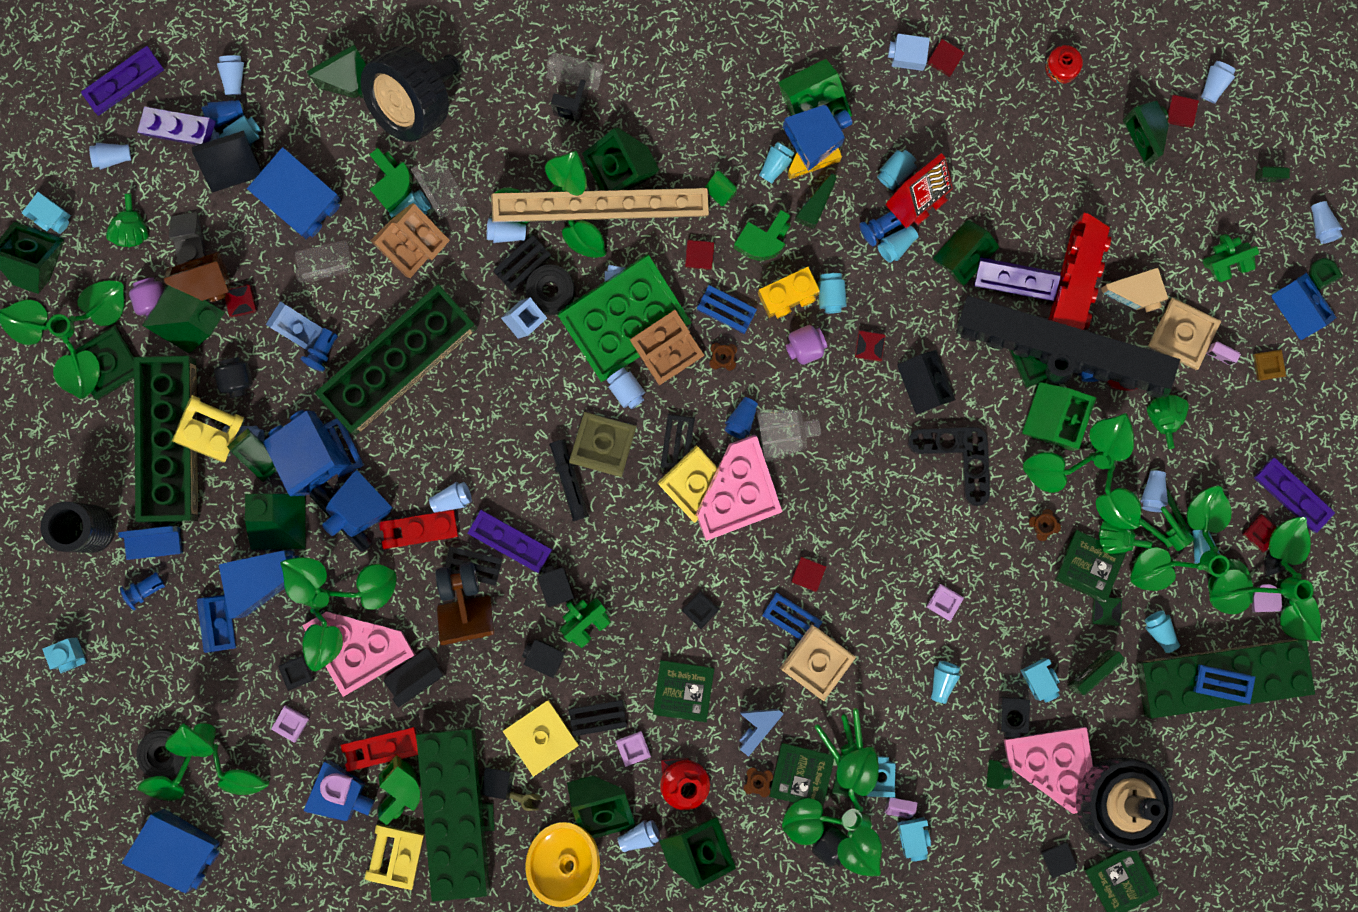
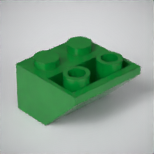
(813, 88)
(1059, 416)

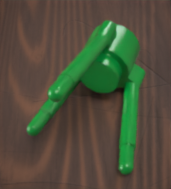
(1177, 533)
(851, 746)

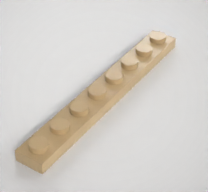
(599, 205)

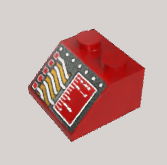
(921, 193)

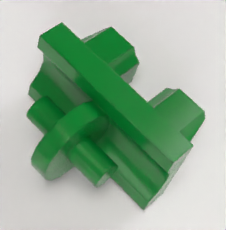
(1228, 253)
(580, 617)

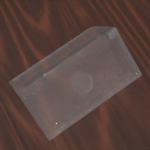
(440, 187)
(323, 262)

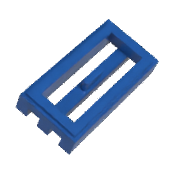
(747, 319)
(352, 467)
(772, 605)
(1202, 679)

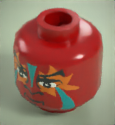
(1063, 64)

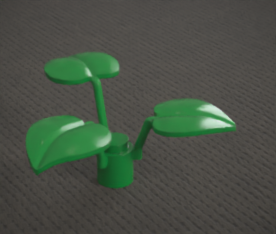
(569, 176)
(74, 372)
(1113, 442)
(1206, 512)
(302, 585)
(1300, 618)
(199, 743)
(863, 848)

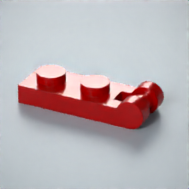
(420, 529)
(381, 748)

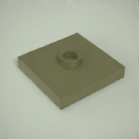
(602, 444)

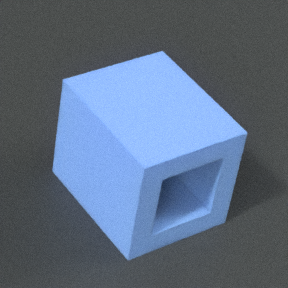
(909, 52)
(524, 318)

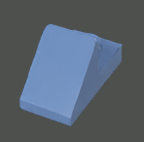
(294, 326)
(764, 722)

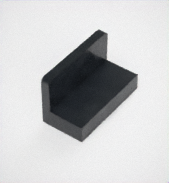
(569, 107)
(926, 382)
(413, 677)

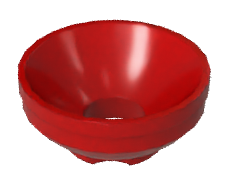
(676, 776)

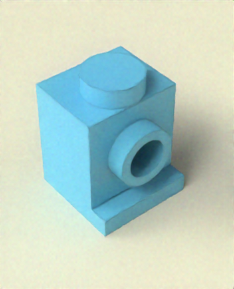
(47, 214)
(64, 655)
(1041, 680)
(887, 787)
(914, 838)

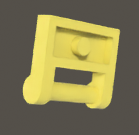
(203, 437)
(403, 858)

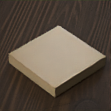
(1184, 333)
(817, 662)

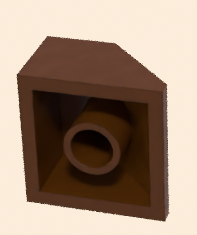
(200, 277)

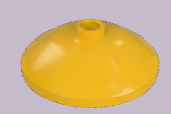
(550, 862)

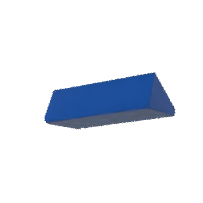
(215, 624)

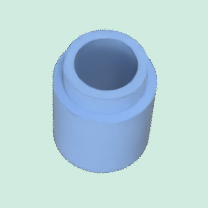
(626, 388)

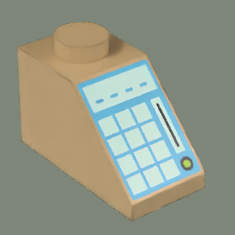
(1139, 291)

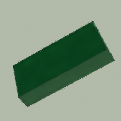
(253, 454)

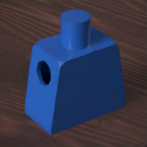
(816, 133)
(355, 507)
(355, 801)

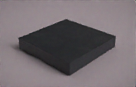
(227, 161)

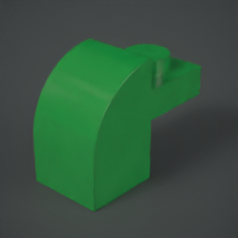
(395, 185)
(760, 244)
(403, 788)

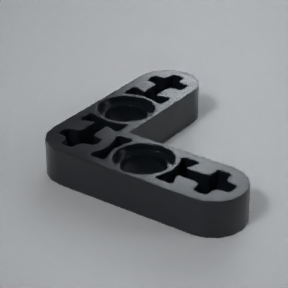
(960, 446)

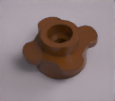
(729, 351)
(1052, 525)
(754, 775)

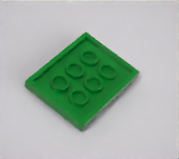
(618, 311)

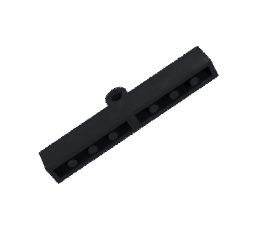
(1067, 346)

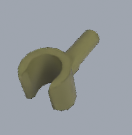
(526, 800)

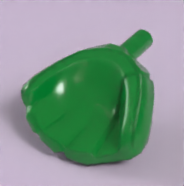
(127, 227)
(1168, 415)
(1119, 540)

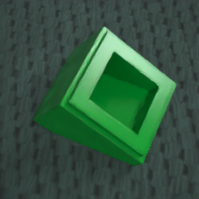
(721, 188)

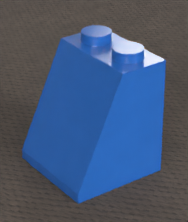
(294, 194)
(304, 453)
(252, 582)
(172, 851)

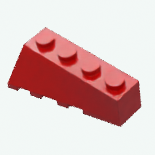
(1080, 271)

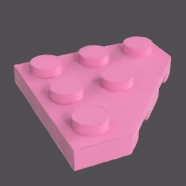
(739, 491)
(365, 652)
(1052, 762)

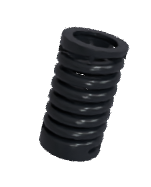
(59, 527)

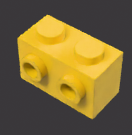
(789, 292)

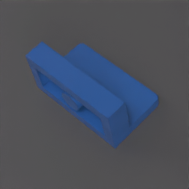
(1303, 306)
(152, 542)

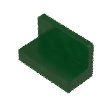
(964, 251)

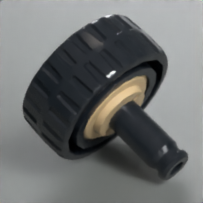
(407, 91)
(1124, 804)

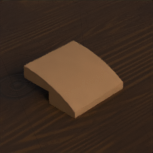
(410, 240)
(667, 347)

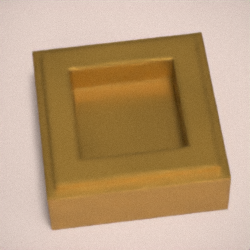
(1269, 365)

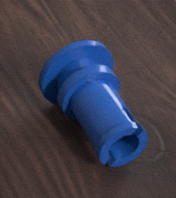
(878, 228)
(320, 350)
(141, 590)

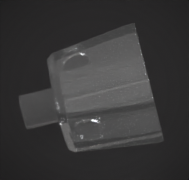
(784, 432)

